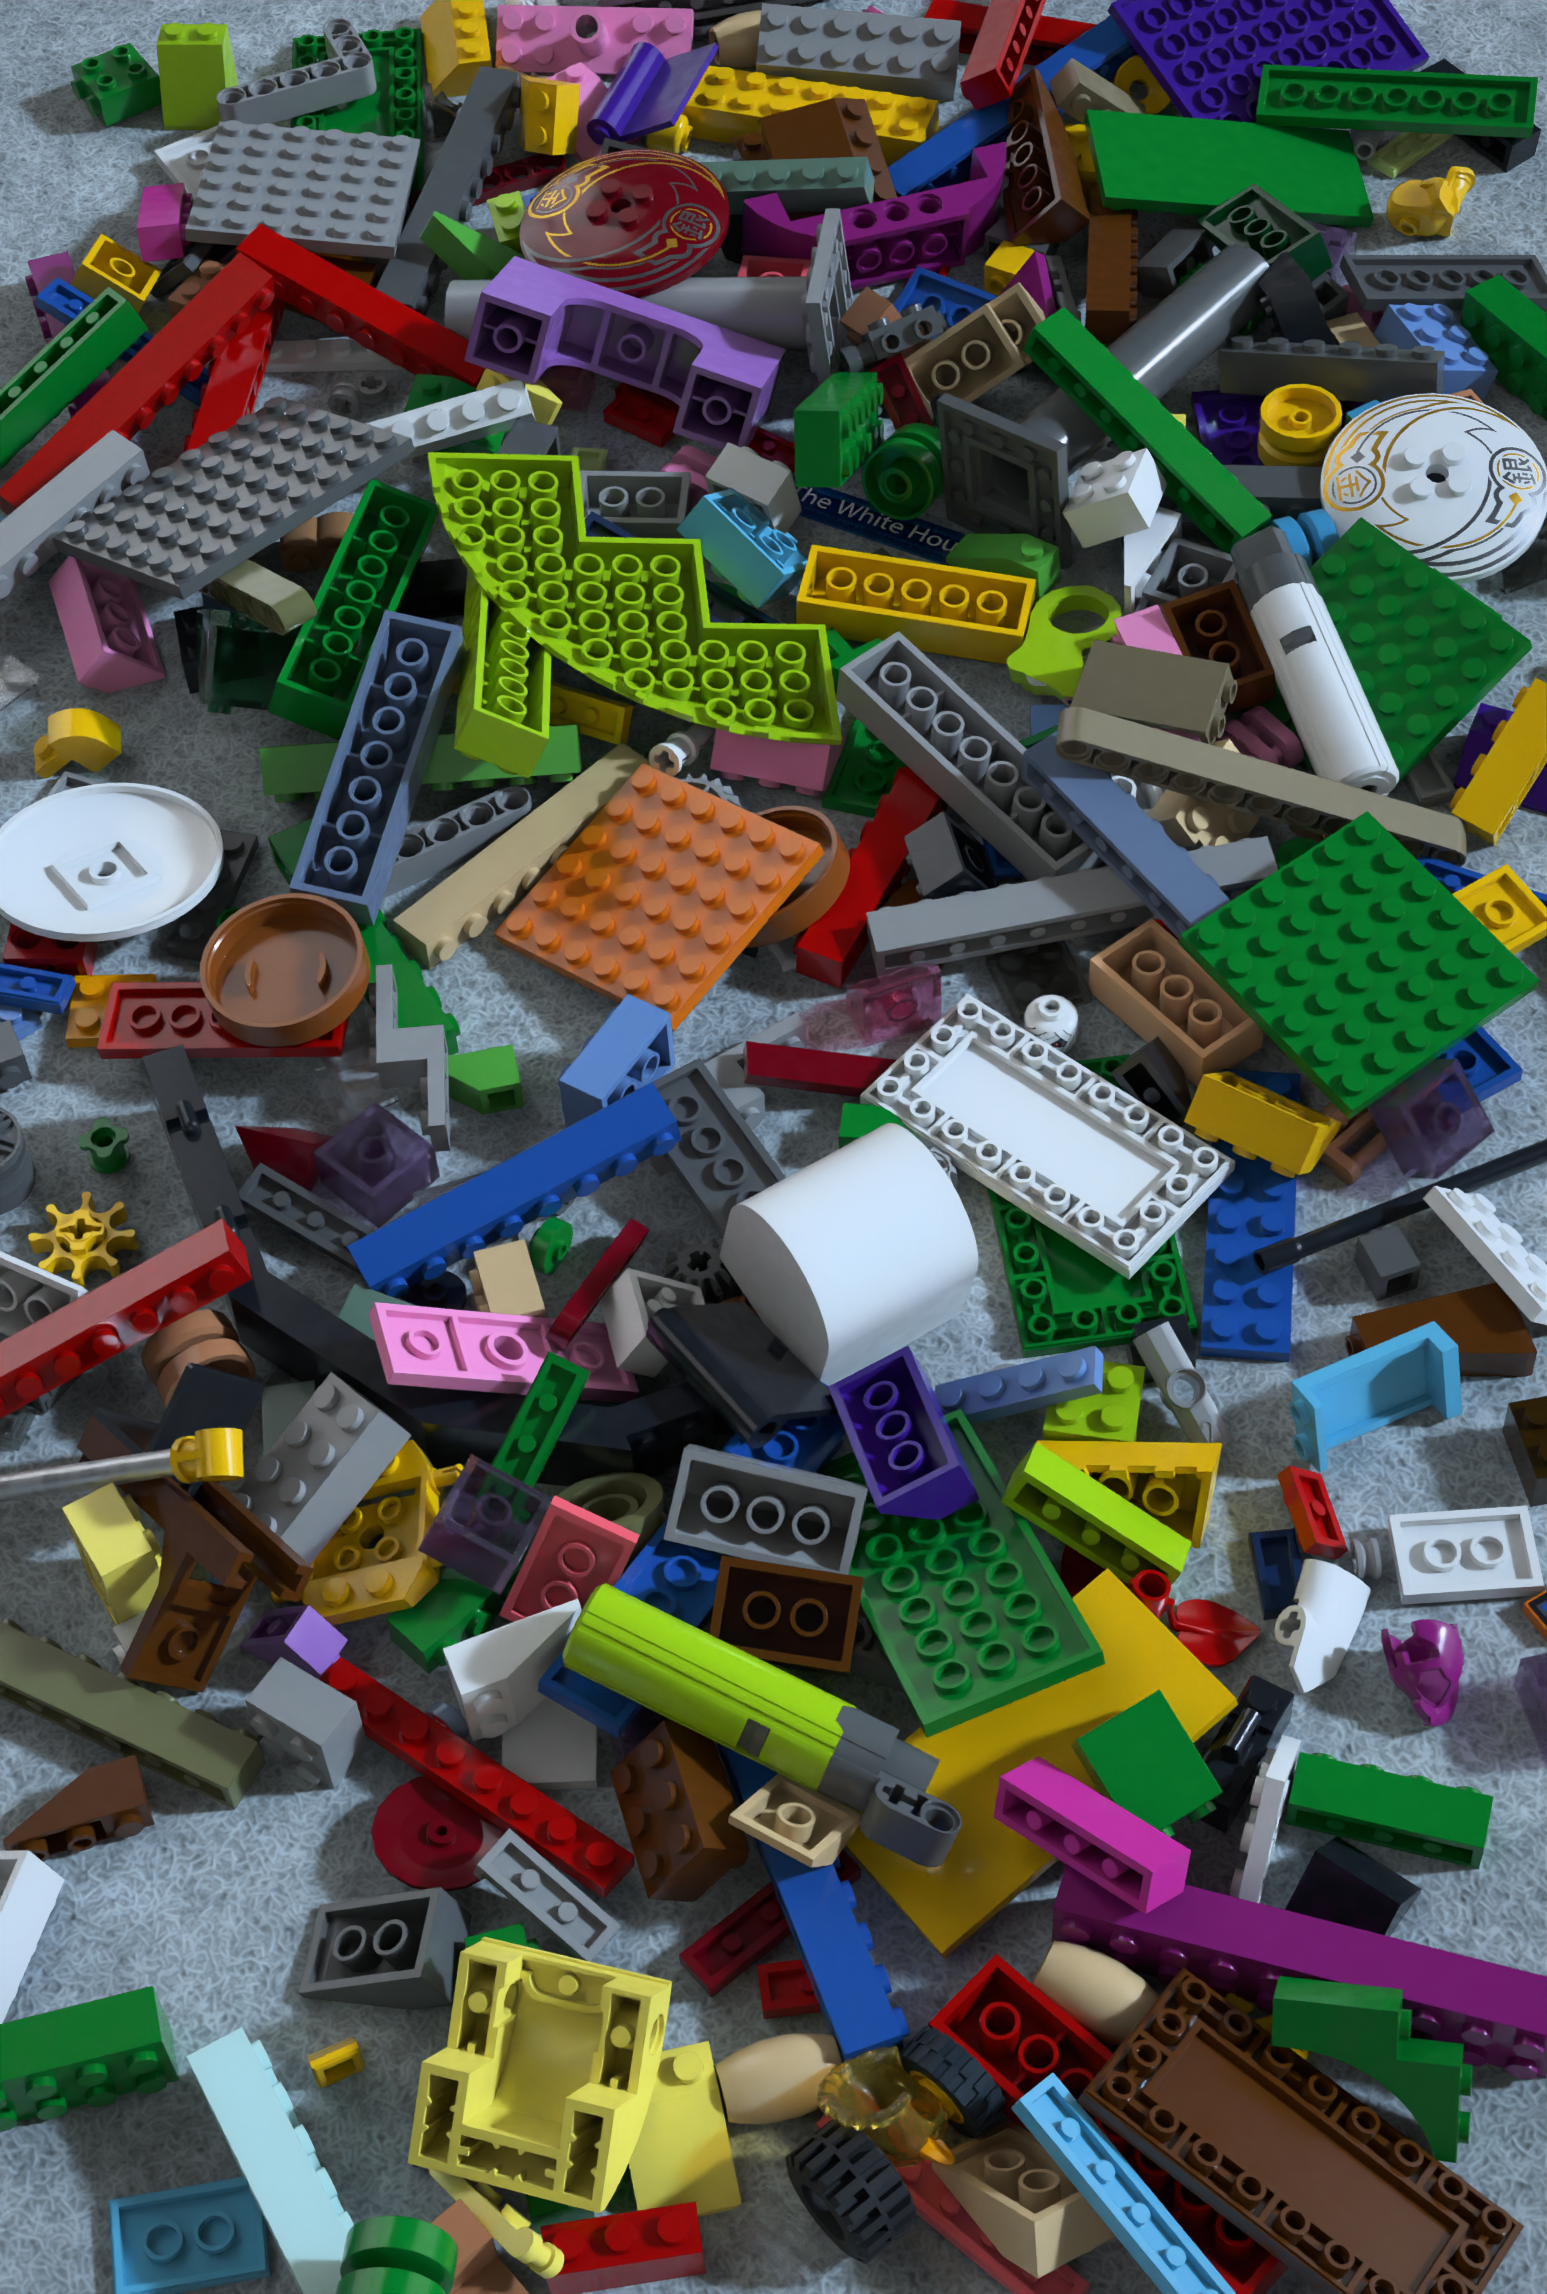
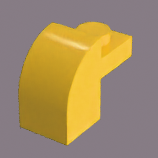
(80, 737)

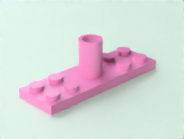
(555, 36)
(488, 1351)

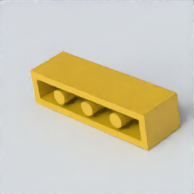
(1508, 769)

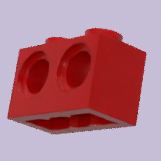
(48, 954)

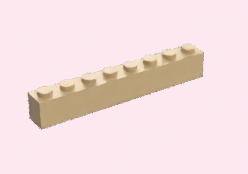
(511, 864)

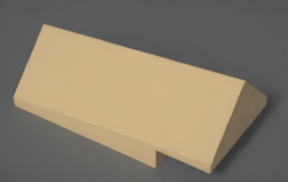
(978, 349)

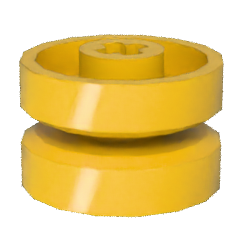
(1298, 425)

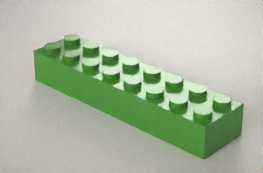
(304, 767)

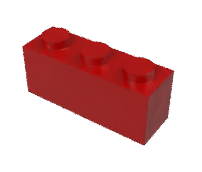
(626, 2249)

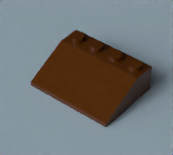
(828, 131)

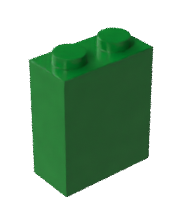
(1149, 1765)

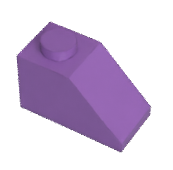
(297, 1636)

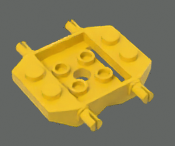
(394, 1576)

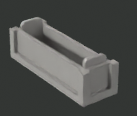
(547, 1896)

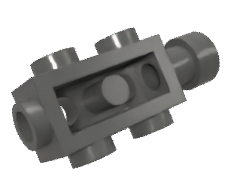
(898, 334)

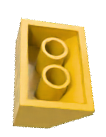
(1260, 1123)

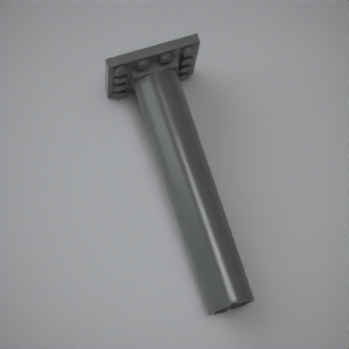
(1017, 474)

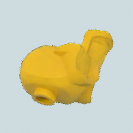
(1429, 205)

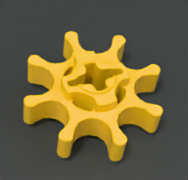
(84, 1240)

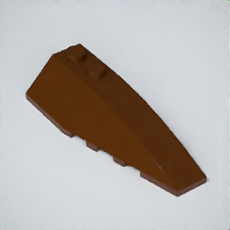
(1045, 184)

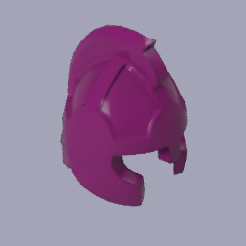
(1427, 1668)

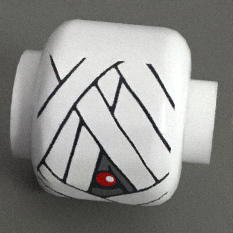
(1053, 1021)

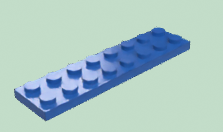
(1252, 1208)

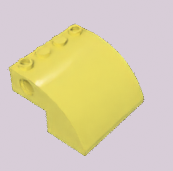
(541, 2074)

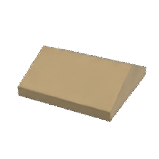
(797, 1821)

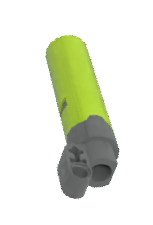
(765, 1718)

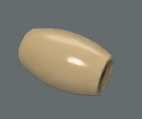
(737, 39)
(1094, 1990)
(775, 2077)

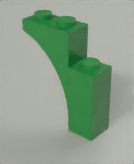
(1373, 2034)

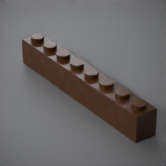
(1111, 270)

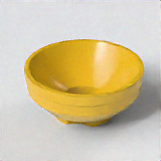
(1136, 70)

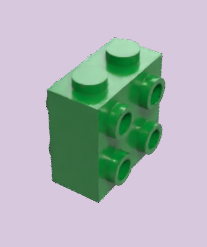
(116, 84)

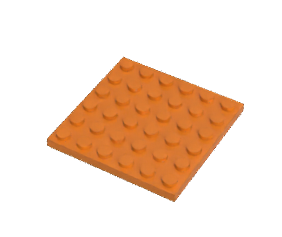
(659, 893)

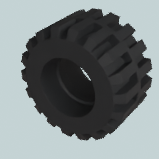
(851, 2190)

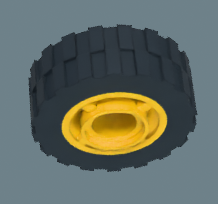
(955, 2078)

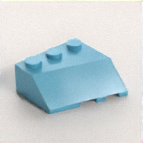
(744, 547)

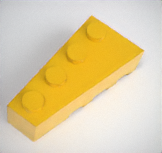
(1161, 1478)

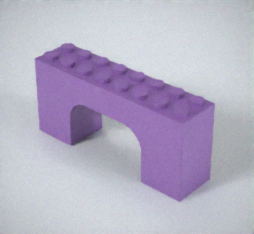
(550, 318)

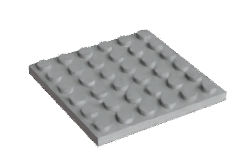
(307, 185)

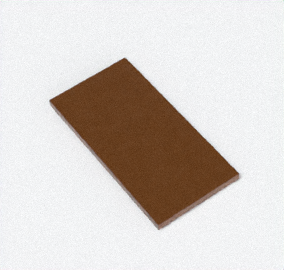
(1293, 2154)

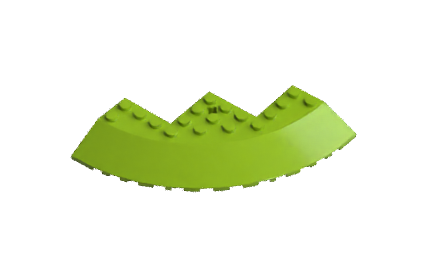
(627, 605)

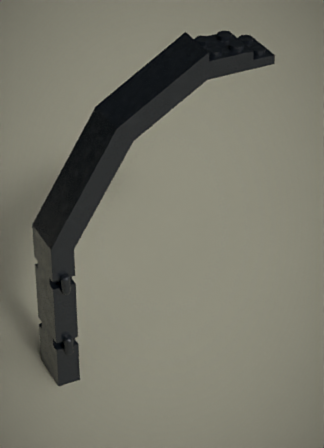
(312, 1342)

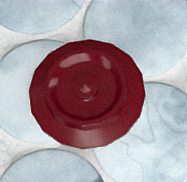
(431, 1837)

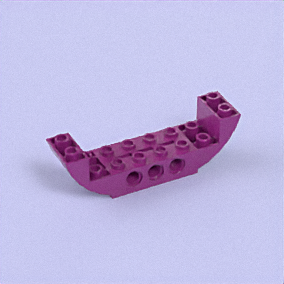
(895, 234)

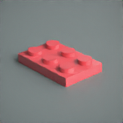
(568, 1560)

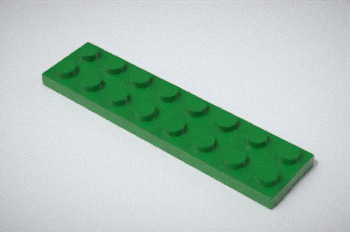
(1397, 101)

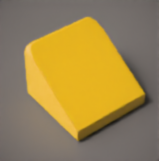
(336, 2062)

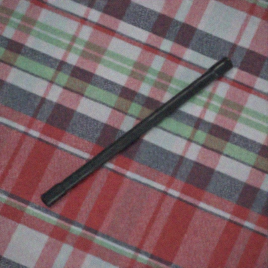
(1294, 1249)

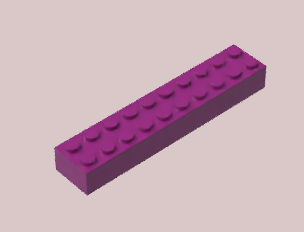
(1248, 1945)

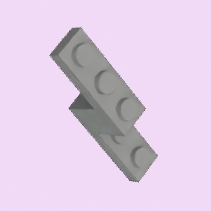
(410, 1057)
(729, 1074)

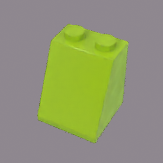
(193, 69)

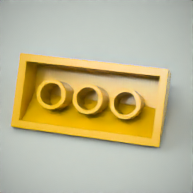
(454, 44)

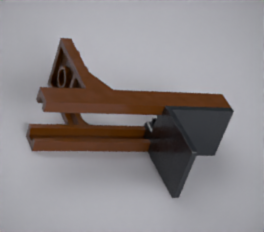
(202, 1523)

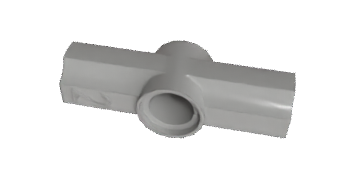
(1168, 1363)

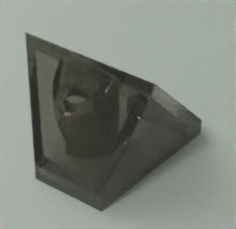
(439, 113)

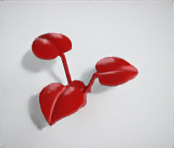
(1204, 1627)

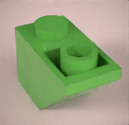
(486, 1080)

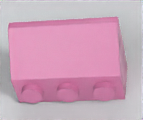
(775, 761)

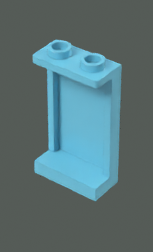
(1375, 1390)

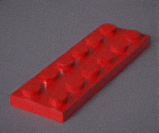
(163, 1015)

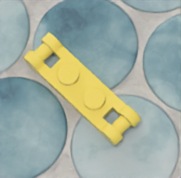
(504, 2224)

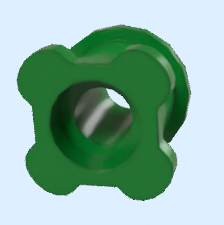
(106, 1146)

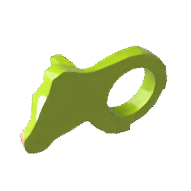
(1053, 659)

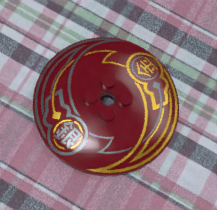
(666, 227)

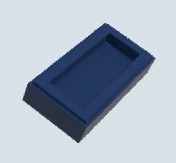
(1275, 1568)

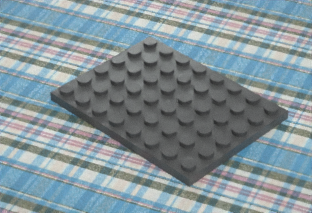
(232, 496)

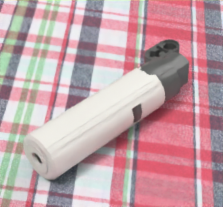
(1311, 665)

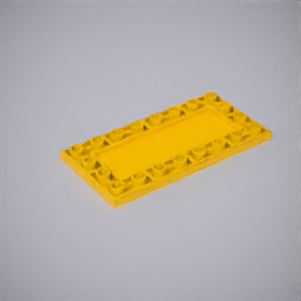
(988, 1859)

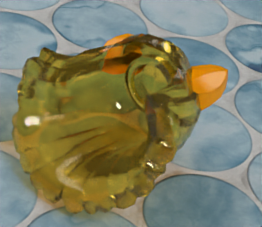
(888, 2105)

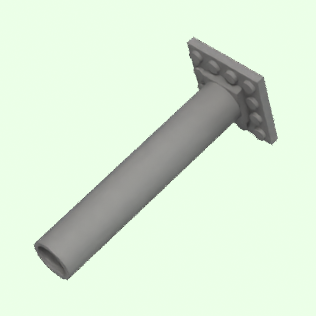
(776, 310)

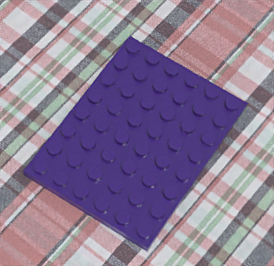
(1215, 50)

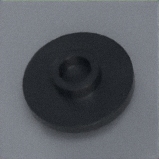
(441, 1292)

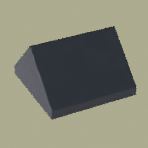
(1352, 1890)

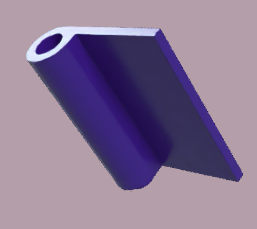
(648, 92)

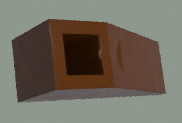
(93, 1807)

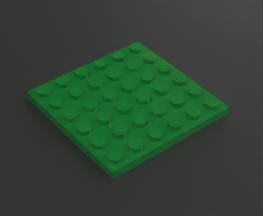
(1412, 640)
(1358, 963)

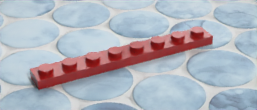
(482, 1782)

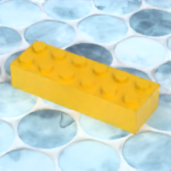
(928, 603)

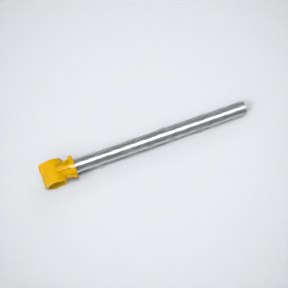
(207, 1457)

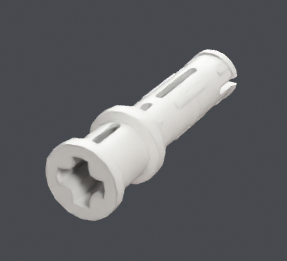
(680, 749)

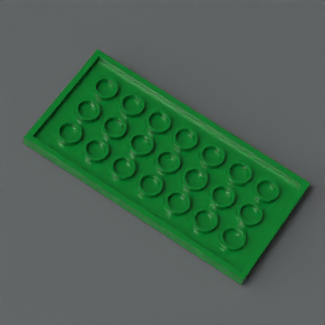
(965, 1599)

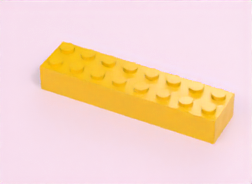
(734, 100)

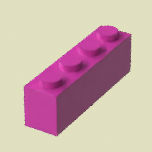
(163, 221)
(1092, 1834)

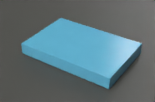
(187, 2238)

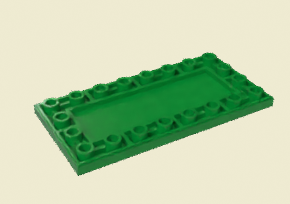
(396, 103)
(1202, 163)
(1068, 1296)

